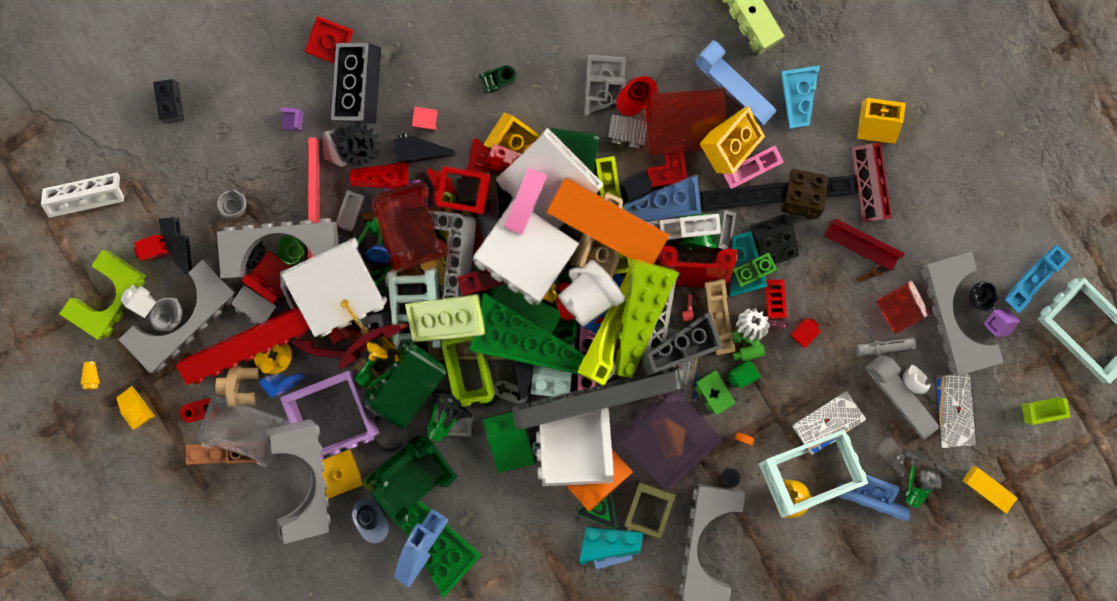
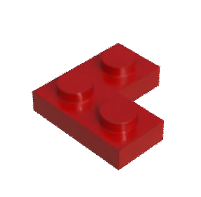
(670, 173)

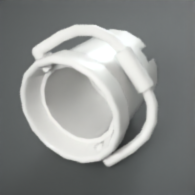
(590, 293)

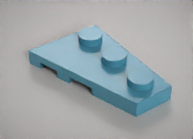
(799, 92)

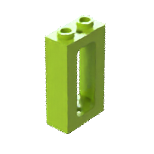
(455, 376)

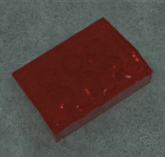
(682, 119)

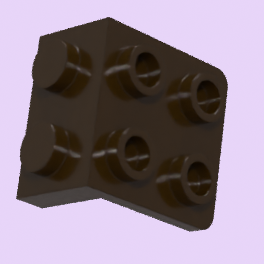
(805, 194)

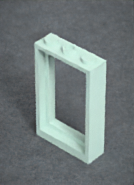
(1105, 375)
(779, 490)

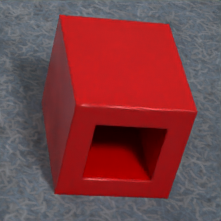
(805, 332)

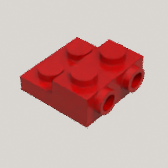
(499, 159)

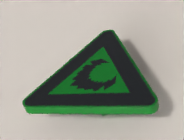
(602, 513)

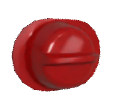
(631, 97)

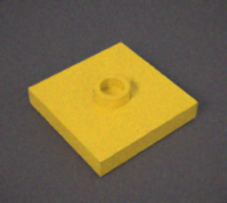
(341, 473)

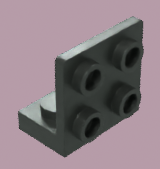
(777, 238)

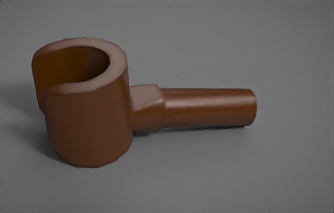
(872, 272)

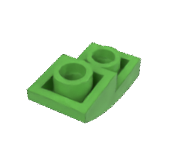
(754, 270)

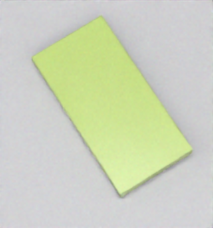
(445, 318)

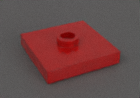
(324, 39)

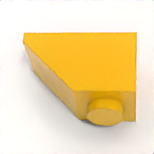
(134, 408)

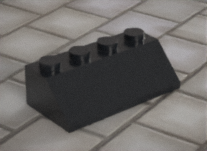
(356, 83)

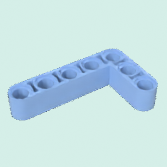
(736, 87)

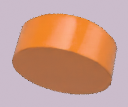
(744, 439)

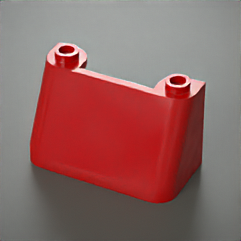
(698, 273)

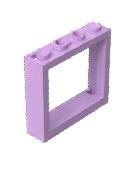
(294, 414)

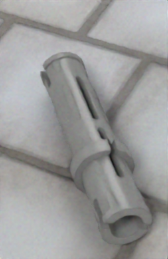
(877, 347)

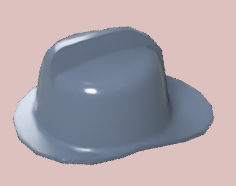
(370, 520)

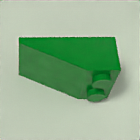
(508, 445)

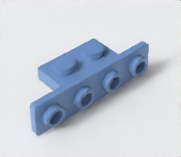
(879, 496)

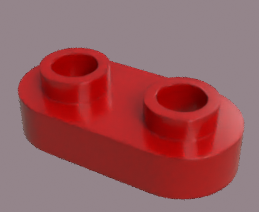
(197, 409)

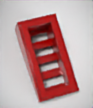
(783, 314)

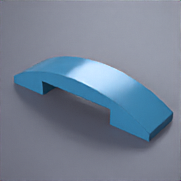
(1035, 277)

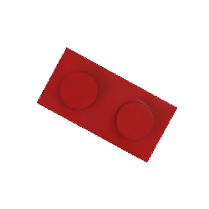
(151, 248)

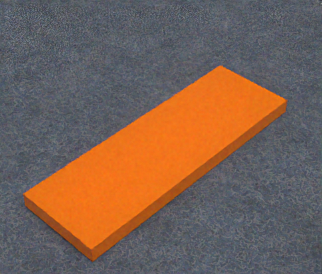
(607, 222)

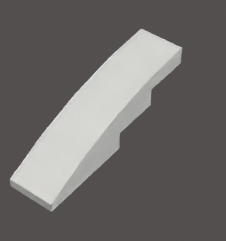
(689, 226)

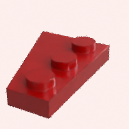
(381, 176)

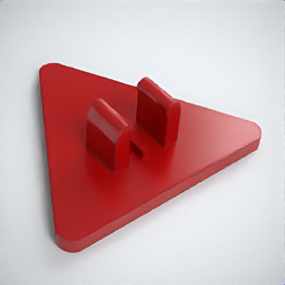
(477, 157)

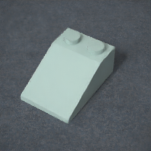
(550, 381)

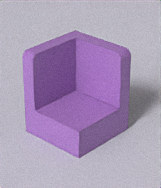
(292, 119)
(1002, 322)

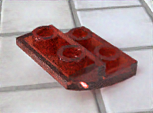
(903, 307)

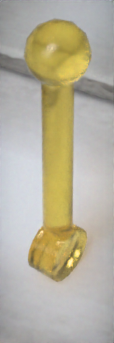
(345, 304)

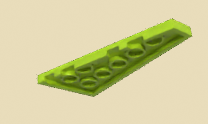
(642, 308)

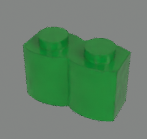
(743, 375)

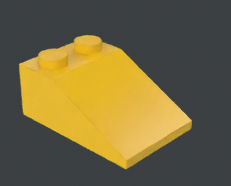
(511, 134)
(732, 141)

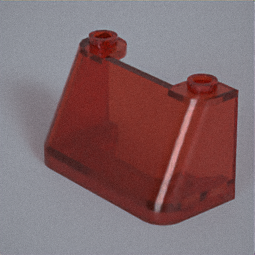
(408, 226)

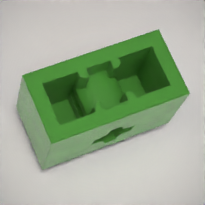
(723, 397)

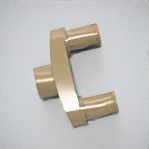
(229, 386)

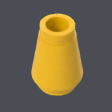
(89, 376)

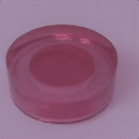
(778, 322)

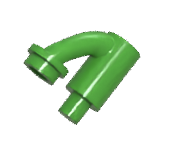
(748, 353)

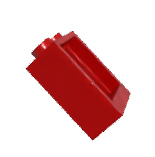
(482, 193)

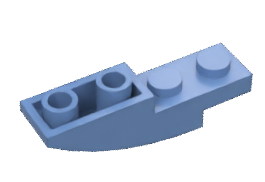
(417, 546)

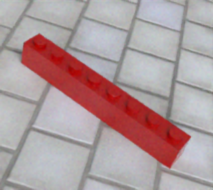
(243, 346)

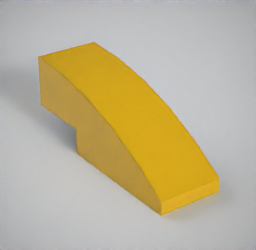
(989, 489)

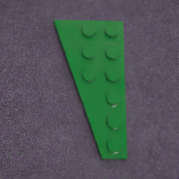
(518, 339)
(449, 554)

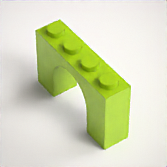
(100, 323)

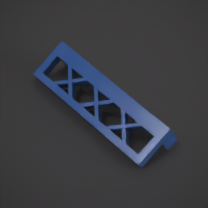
(279, 384)

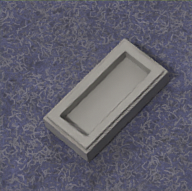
(350, 210)

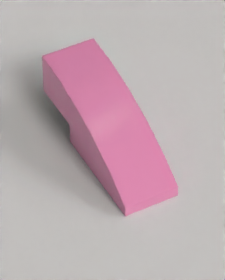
(755, 166)
(525, 201)

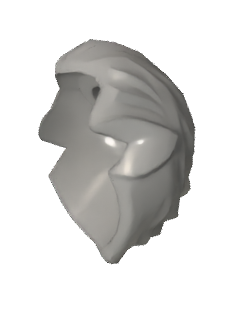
(166, 314)

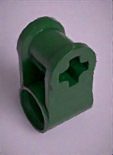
(496, 79)

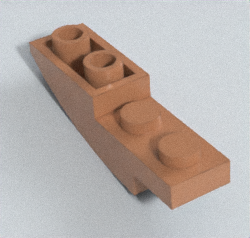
(201, 455)

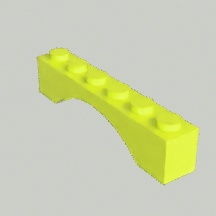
(599, 357)

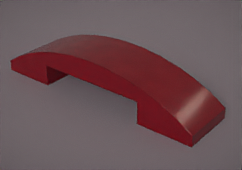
(477, 282)
(308, 346)
(353, 354)

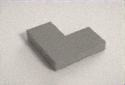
(461, 428)

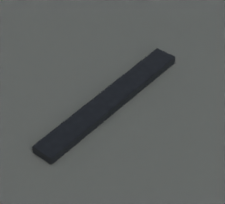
(767, 193)

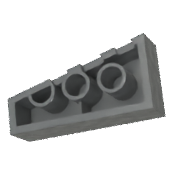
(688, 343)

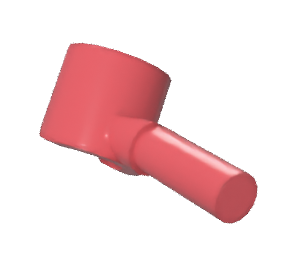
(688, 315)

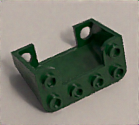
(406, 385)

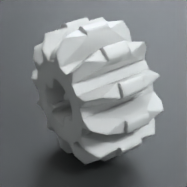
(753, 324)

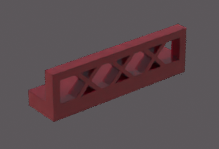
(877, 179)
(863, 244)

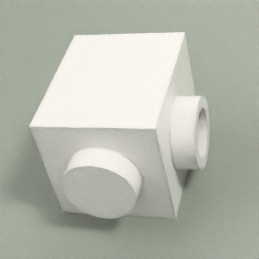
(138, 300)

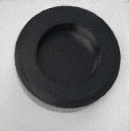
(730, 477)

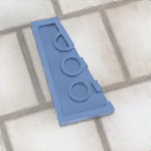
(668, 202)

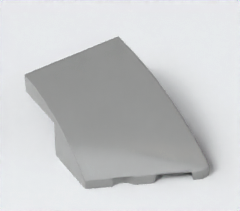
(603, 81)

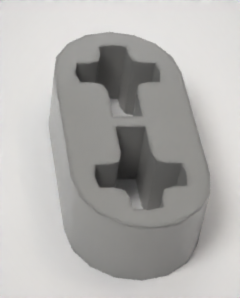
(509, 396)

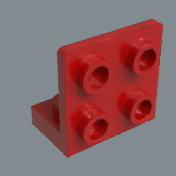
(266, 277)

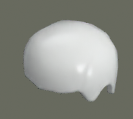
(915, 380)

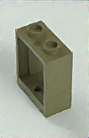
(655, 491)

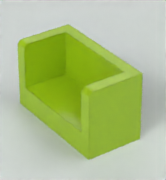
(1046, 410)

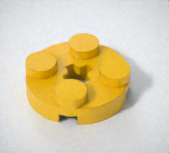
(282, 361)

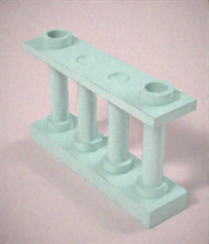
(430, 279)

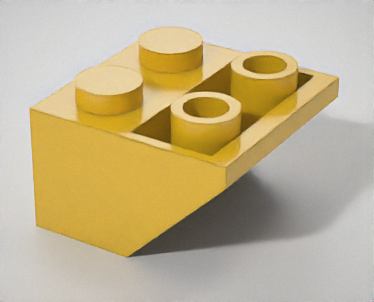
(880, 120)

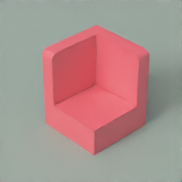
(425, 119)

